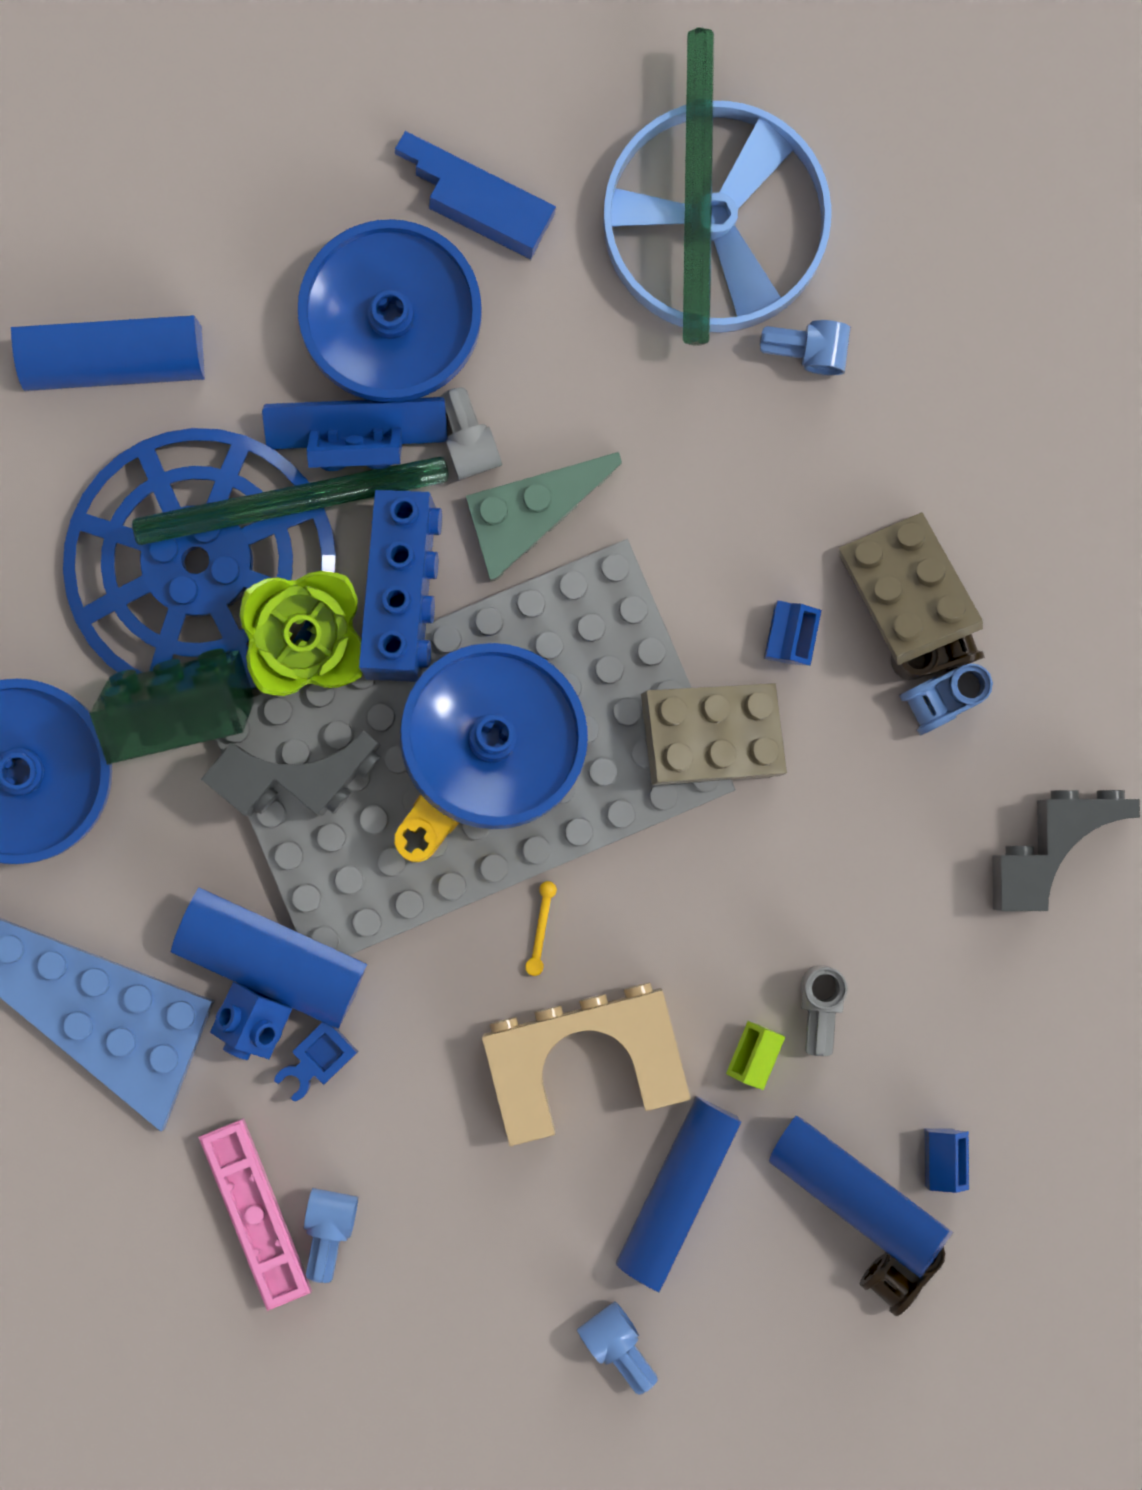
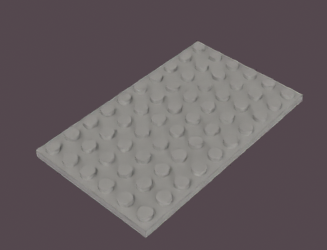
(343, 868)

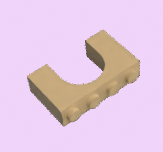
(519, 1053)

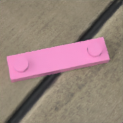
(255, 1214)

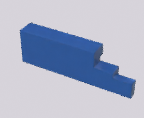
(478, 197)

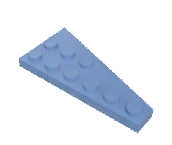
(106, 1016)

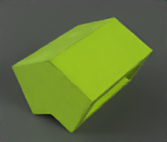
(755, 1055)

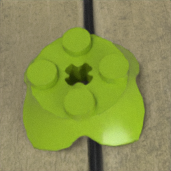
(326, 658)

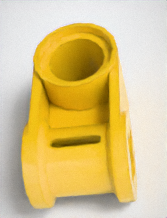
(431, 820)

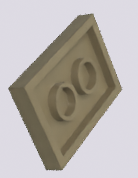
(910, 588)
(713, 733)

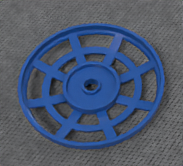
(164, 561)

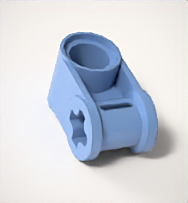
(945, 698)

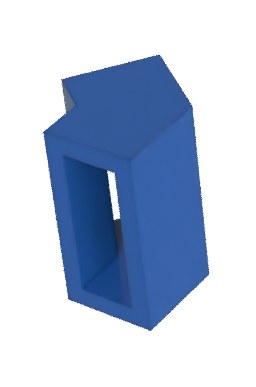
(792, 633)
(946, 1160)

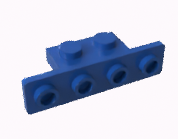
(354, 430)

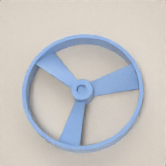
(748, 284)

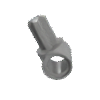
(471, 444)
(822, 1012)

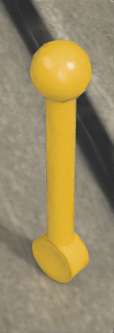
(535, 965)

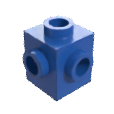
(249, 1022)

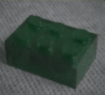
(172, 705)

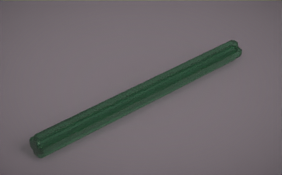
(698, 186)
(288, 500)

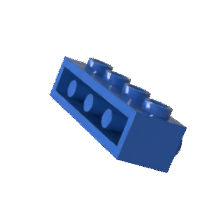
(399, 586)

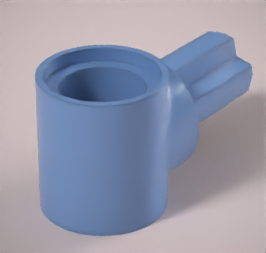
(820, 346)
(329, 1221)
(613, 1339)

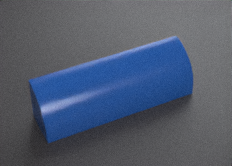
(108, 353)
(268, 958)
(678, 1193)
(859, 1196)

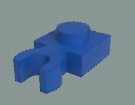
(320, 1056)

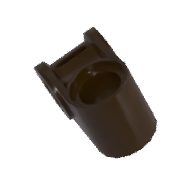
(944, 658)
(906, 1282)

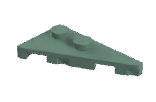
(520, 513)

